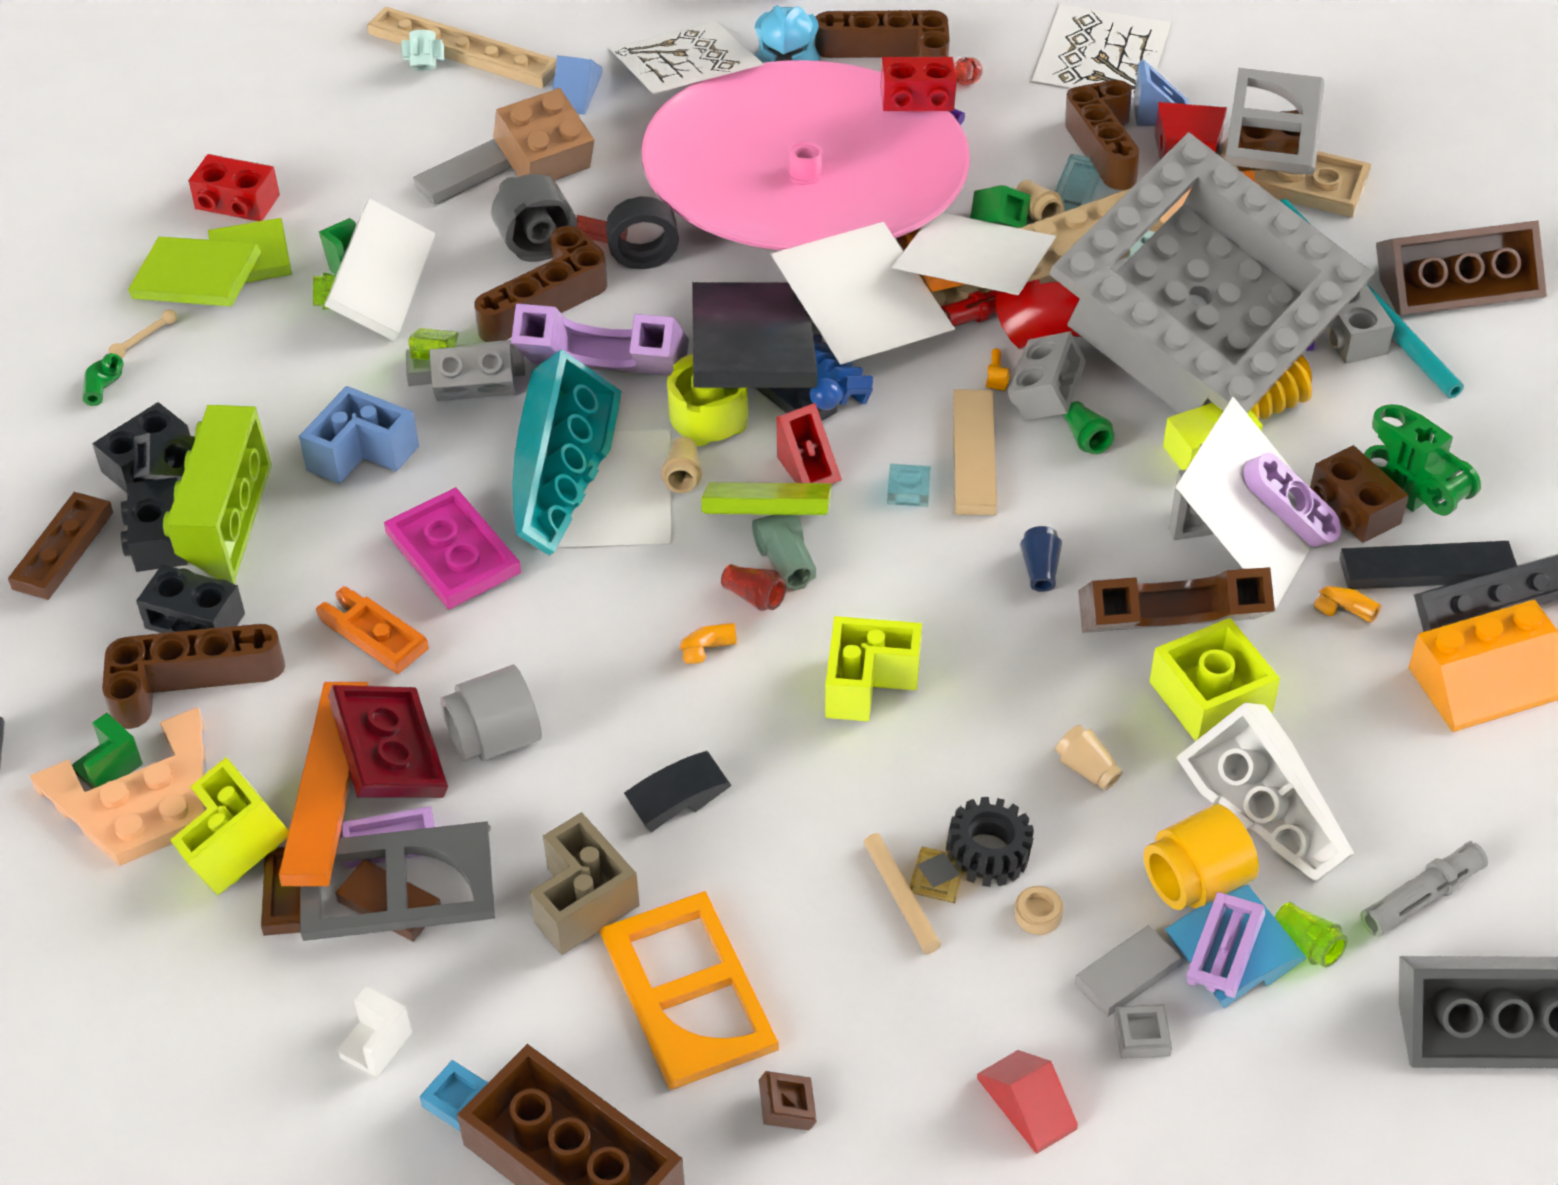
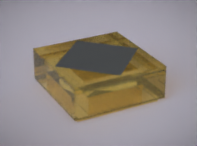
(936, 875)

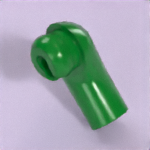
(99, 376)

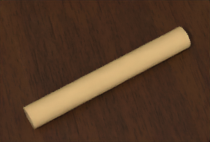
(902, 893)

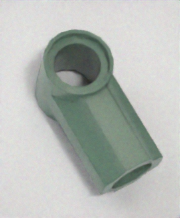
(783, 543)

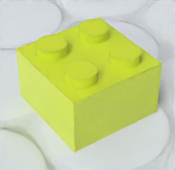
(1211, 676)

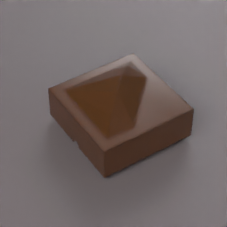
(787, 1100)

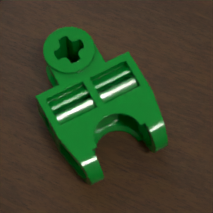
(1421, 466)

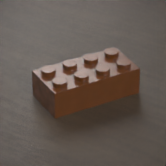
(553, 1130)

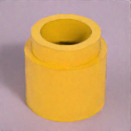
(1200, 858)

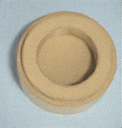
(1038, 910)

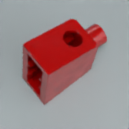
(1176, 120)

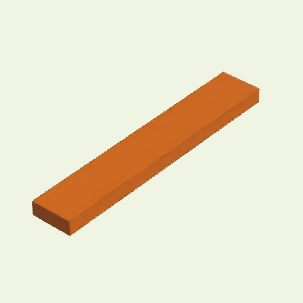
(319, 803)

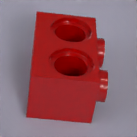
(918, 83)
(234, 187)

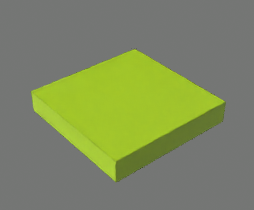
(271, 240)

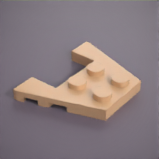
(141, 808)

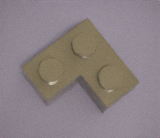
(587, 888)

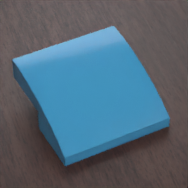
(1271, 955)

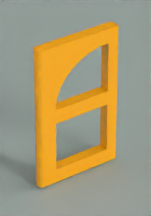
(680, 1053)

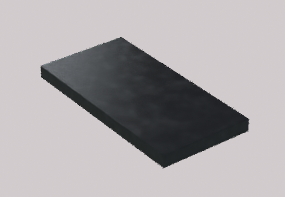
(751, 336)

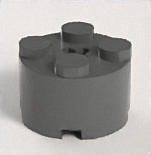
(528, 213)

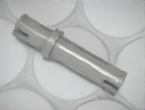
(1438, 879)

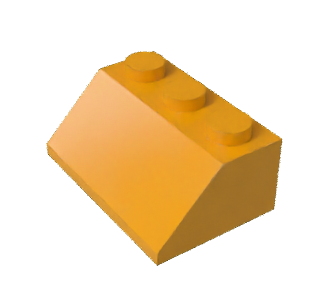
(1489, 665)

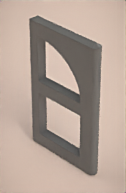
(461, 846)

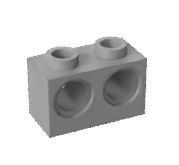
(1361, 329)
(472, 372)
(1047, 376)

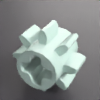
(422, 50)

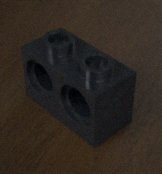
(116, 448)
(188, 601)

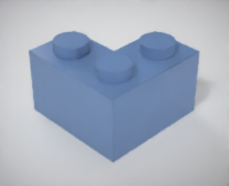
(357, 429)

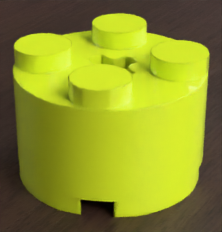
(704, 412)

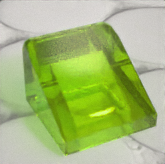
(427, 339)

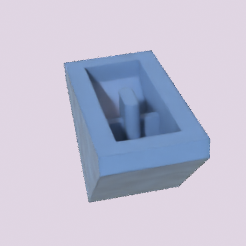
(577, 80)
(1149, 90)

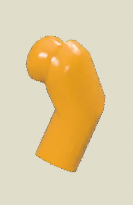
(1349, 599)
(705, 637)

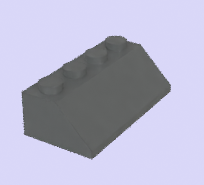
(1479, 1011)

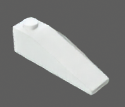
(1262, 780)

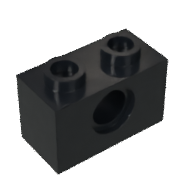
(144, 518)

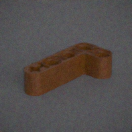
(882, 34)
(1096, 123)
(563, 283)
(183, 661)

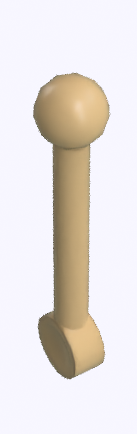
(168, 317)

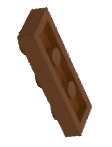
(60, 545)

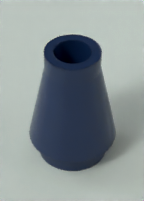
(1041, 555)

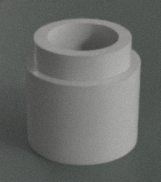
(491, 715)

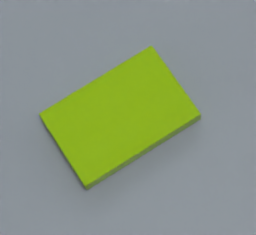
(194, 271)
(766, 498)

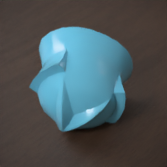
(786, 31)

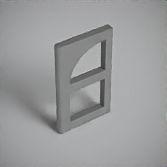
(1304, 94)

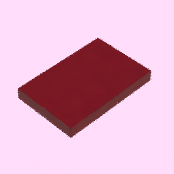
(387, 742)

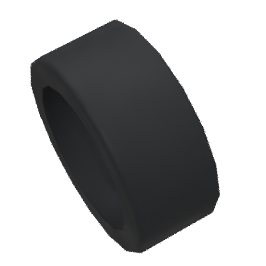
(637, 211)

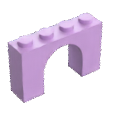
(647, 348)

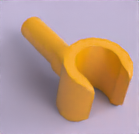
(998, 376)

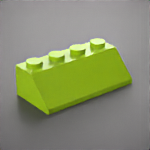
(219, 490)

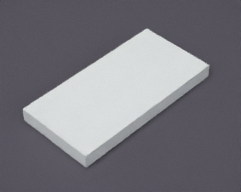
(380, 270)

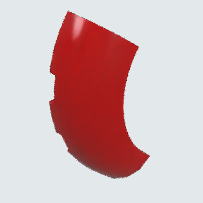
(1036, 311)

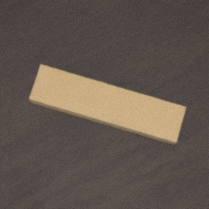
(974, 452)

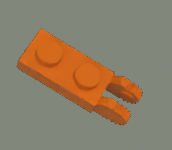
(374, 630)

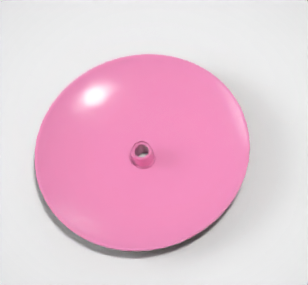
(801, 155)

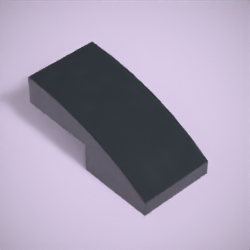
(684, 783)

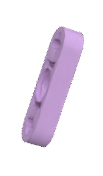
(1271, 482)

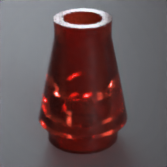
(757, 586)

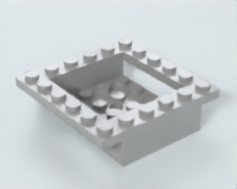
(1251, 258)

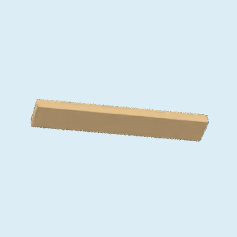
(468, 47)

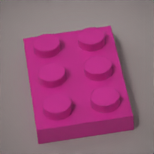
(452, 548)

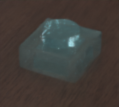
(909, 485)

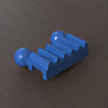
(837, 381)

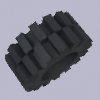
(994, 821)

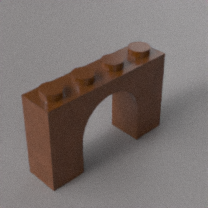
(1134, 605)

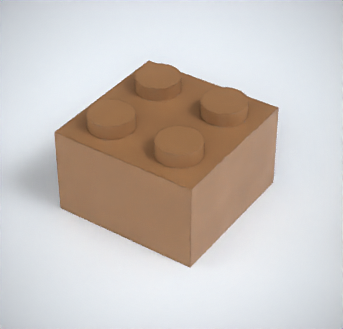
(543, 136)

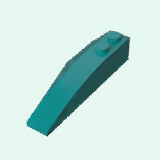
(559, 445)

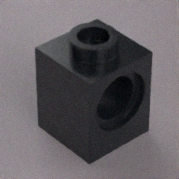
(149, 455)

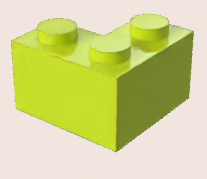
(868, 656)
(232, 831)

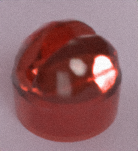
(963, 70)

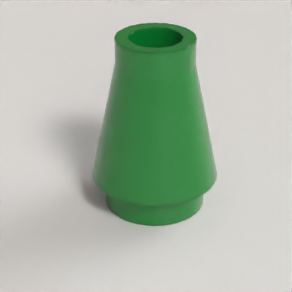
(1091, 431)

